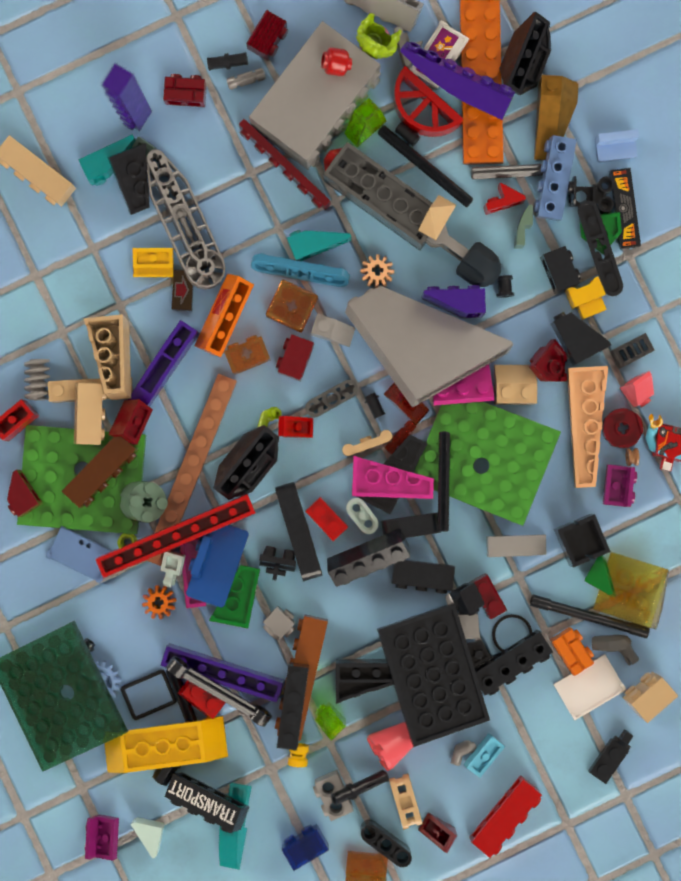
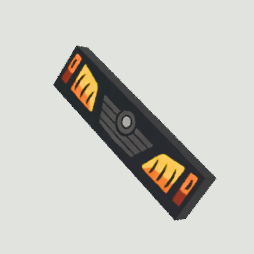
(625, 204)

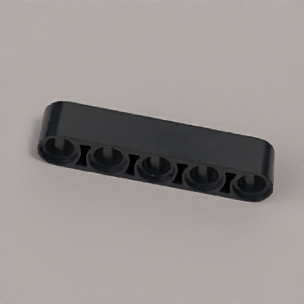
(298, 531)

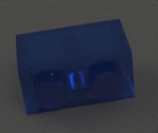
(305, 846)

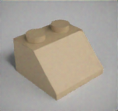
(514, 385)

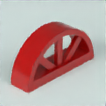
(429, 97)

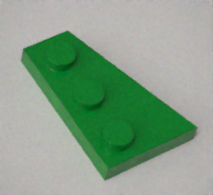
(240, 599)

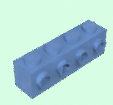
(555, 178)

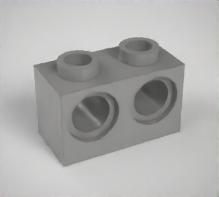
(334, 778)

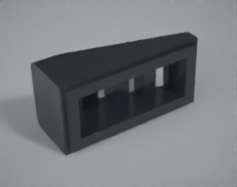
(618, 357)

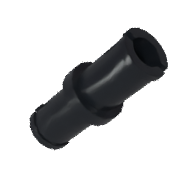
(227, 61)

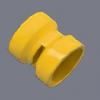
(298, 757)

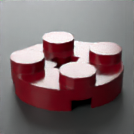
(626, 417)

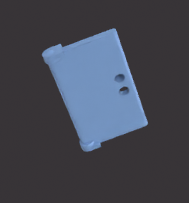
(75, 555)

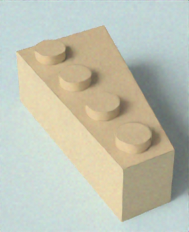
(112, 353)

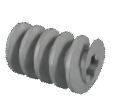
(36, 379)

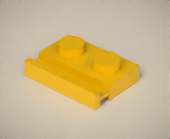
(153, 262)

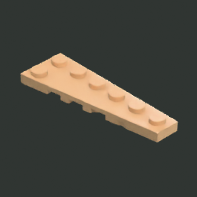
(586, 407)

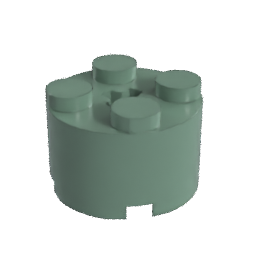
(153, 503)

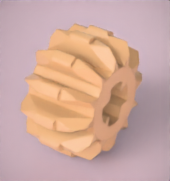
(382, 267)

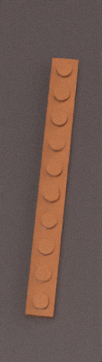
(196, 455)

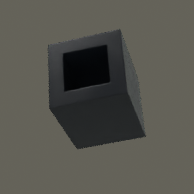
(467, 599)

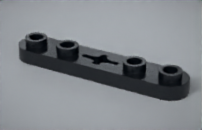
(593, 229)

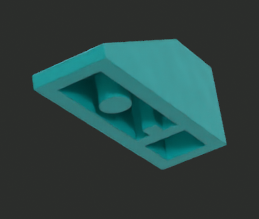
(97, 166)
(312, 243)

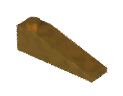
(554, 109)

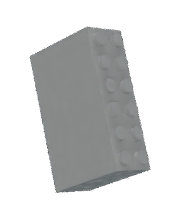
(310, 106)

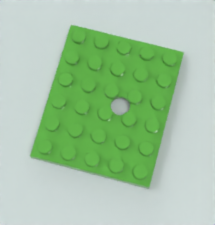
(511, 444)
(50, 467)

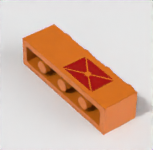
(224, 315)

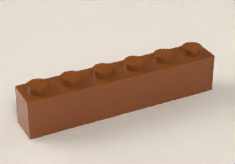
(308, 652)

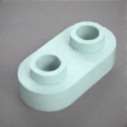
(362, 515)

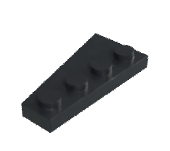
(403, 458)

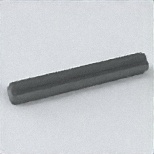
(506, 171)

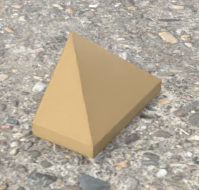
(437, 217)

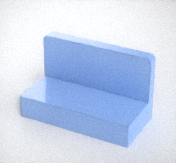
(616, 145)

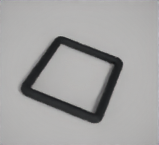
(155, 709)

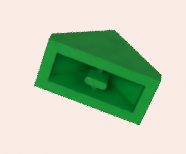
(600, 577)

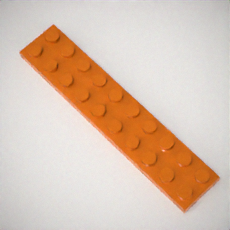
(482, 53)

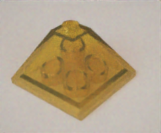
(638, 591)

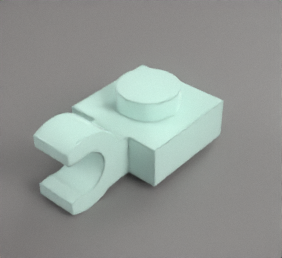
(172, 565)

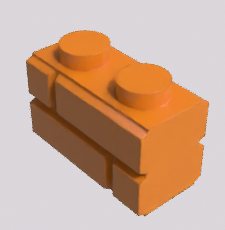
(572, 651)

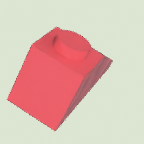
(639, 389)

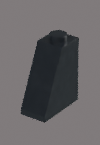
(577, 337)

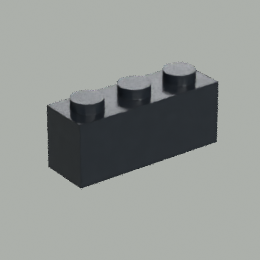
(423, 576)

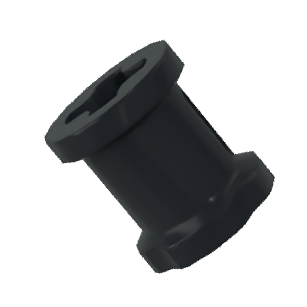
(504, 286)

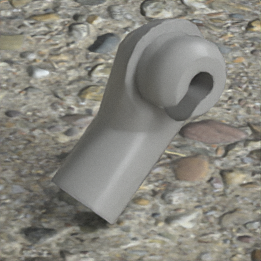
(462, 749)

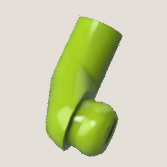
(268, 416)

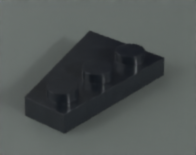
(131, 176)

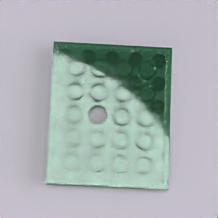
(54, 724)

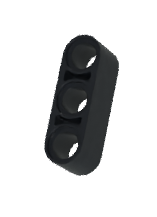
(412, 525)
(389, 852)

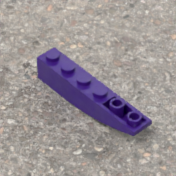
(460, 81)
(165, 363)

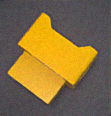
(587, 298)

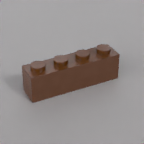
(99, 471)

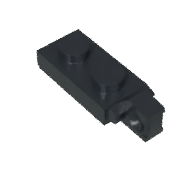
(611, 756)

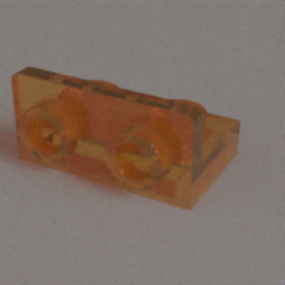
(365, 866)

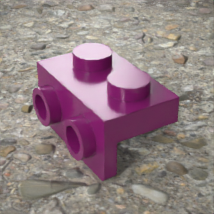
(619, 486)
(102, 837)

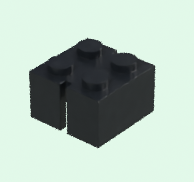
(582, 539)

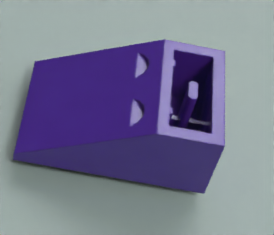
(457, 301)

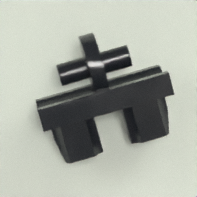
(277, 565)

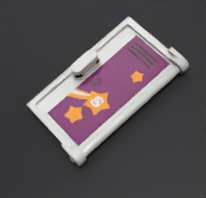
(446, 43)

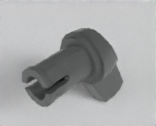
(616, 643)

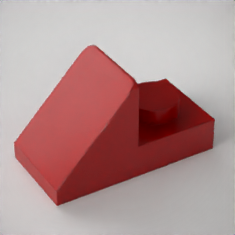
(508, 199)
(295, 427)

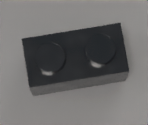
(560, 269)

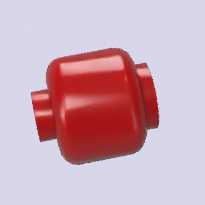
(336, 61)

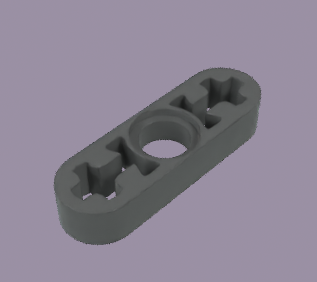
(347, 395)

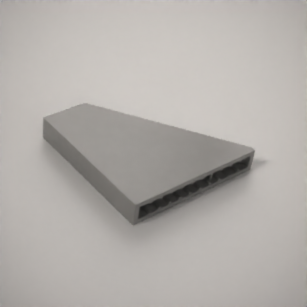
(420, 344)

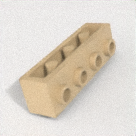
(35, 171)

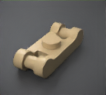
(367, 443)
(405, 801)

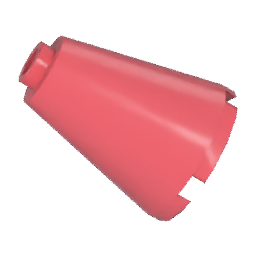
(390, 744)

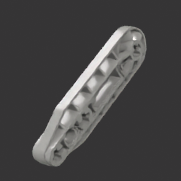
(178, 210)

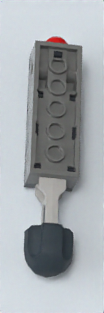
(402, 210)

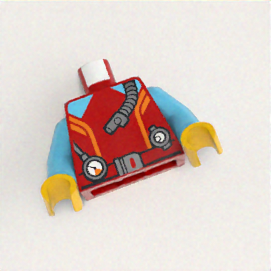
(664, 442)

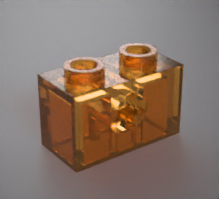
(240, 364)

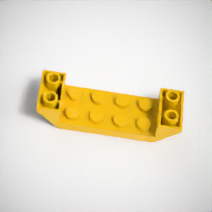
(167, 746)

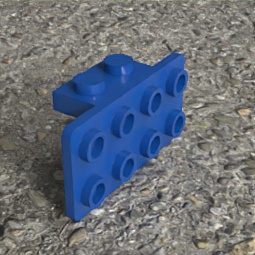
(216, 565)

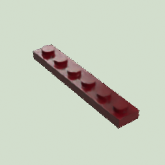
(277, 159)

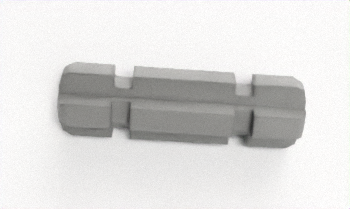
(246, 78)

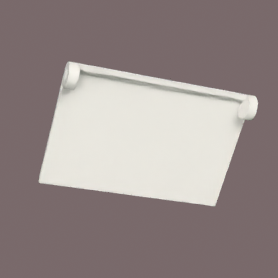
(590, 687)

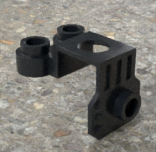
(594, 193)

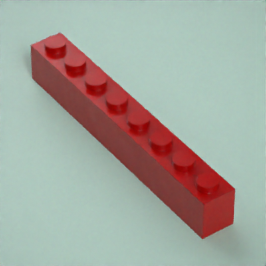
(175, 535)

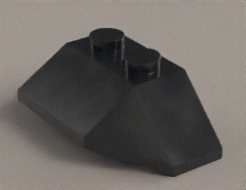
(527, 54)
(247, 463)

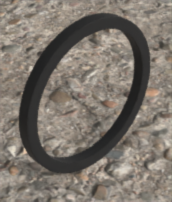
(501, 619)

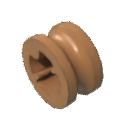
(632, 456)

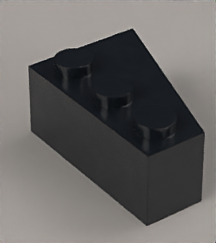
(360, 677)

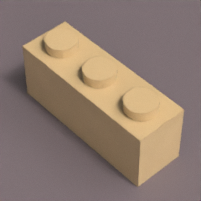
(89, 414)

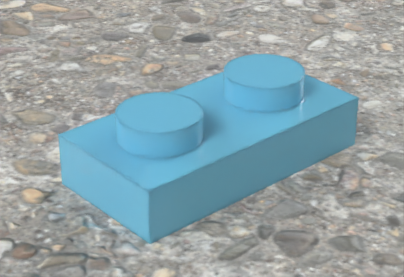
(484, 755)

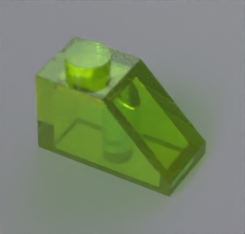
(330, 720)

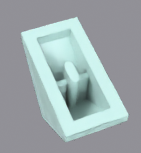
(150, 834)

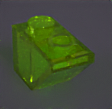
(364, 122)

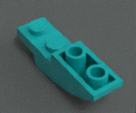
(232, 844)

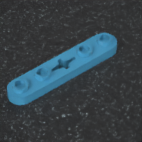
(291, 268)

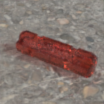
(400, 436)

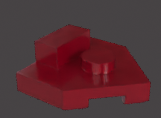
(549, 363)

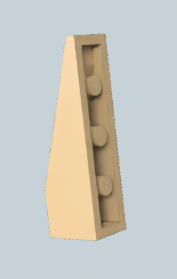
(64, 390)

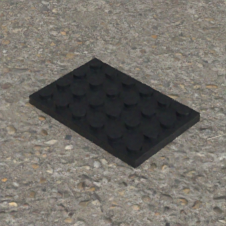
(433, 674)

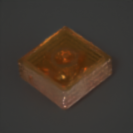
(290, 293)

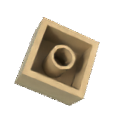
(649, 696)

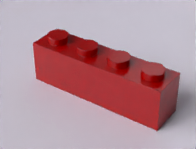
(505, 816)

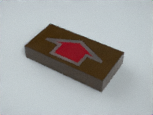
(182, 292)

